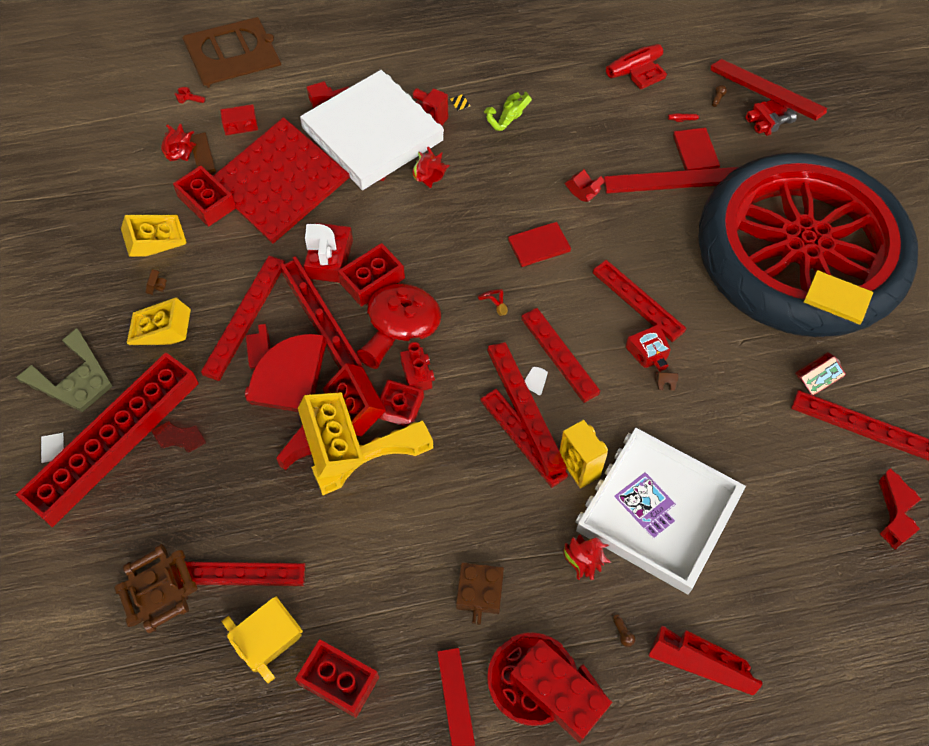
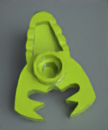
(511, 110)

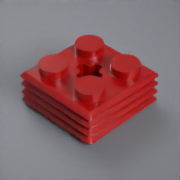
(394, 394)

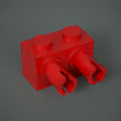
(433, 103)
(416, 368)

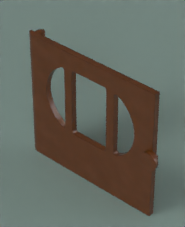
(214, 70)

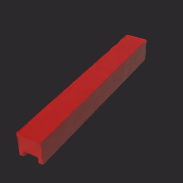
(319, 313)

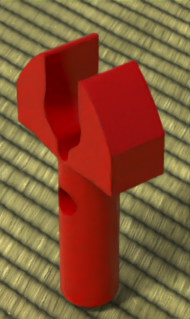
(185, 91)

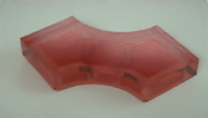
(187, 438)

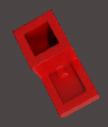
(583, 186)

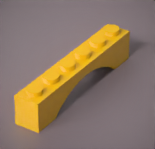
(410, 440)

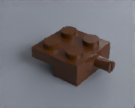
(480, 589)

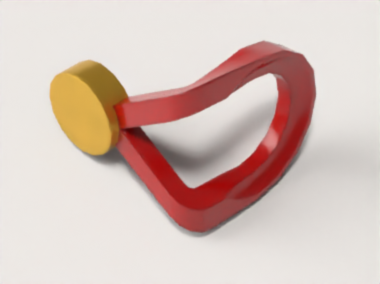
(501, 307)

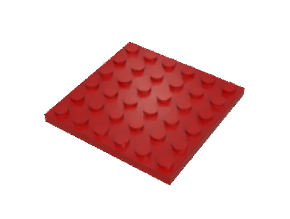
(280, 179)

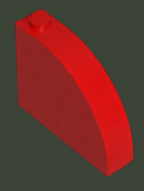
(287, 373)

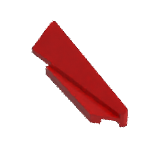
(704, 659)

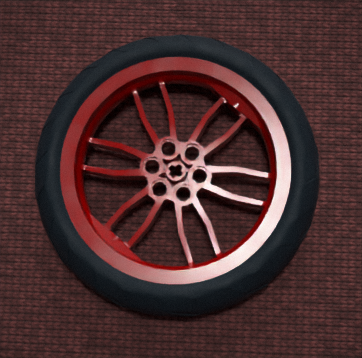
(806, 241)

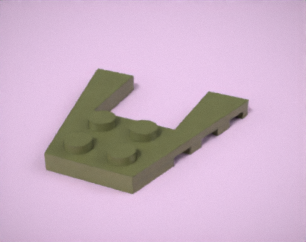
(81, 386)

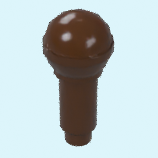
(720, 92)
(626, 637)

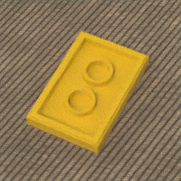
(838, 297)

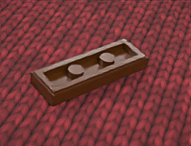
(202, 152)

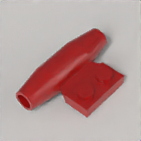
(640, 66)

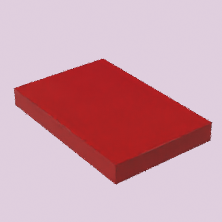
(696, 149)
(539, 244)

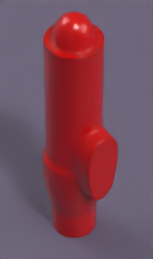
(681, 117)

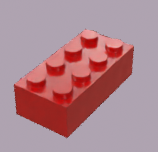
(560, 690)

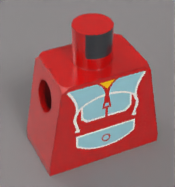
(650, 347)

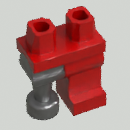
(769, 116)

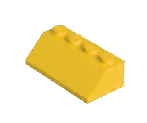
(330, 434)

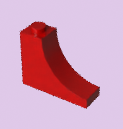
(294, 450)

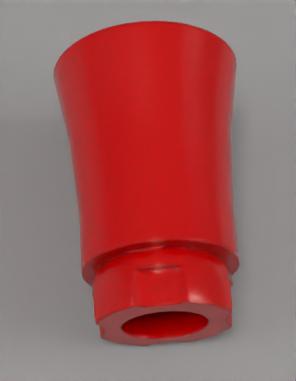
(375, 349)

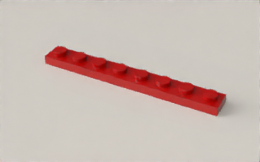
(242, 319)
(527, 409)

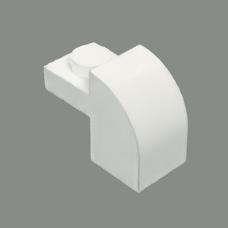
(322, 239)

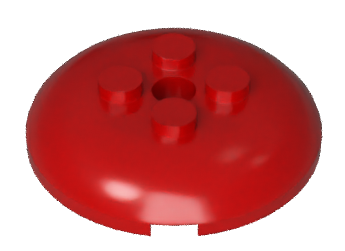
(404, 312)
(505, 693)

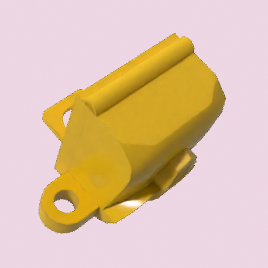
(263, 636)

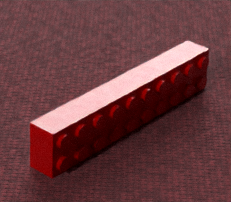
(107, 439)

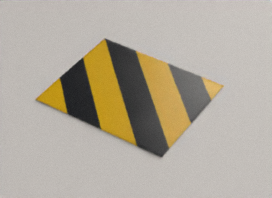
(460, 102)

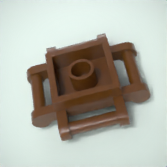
(156, 590)

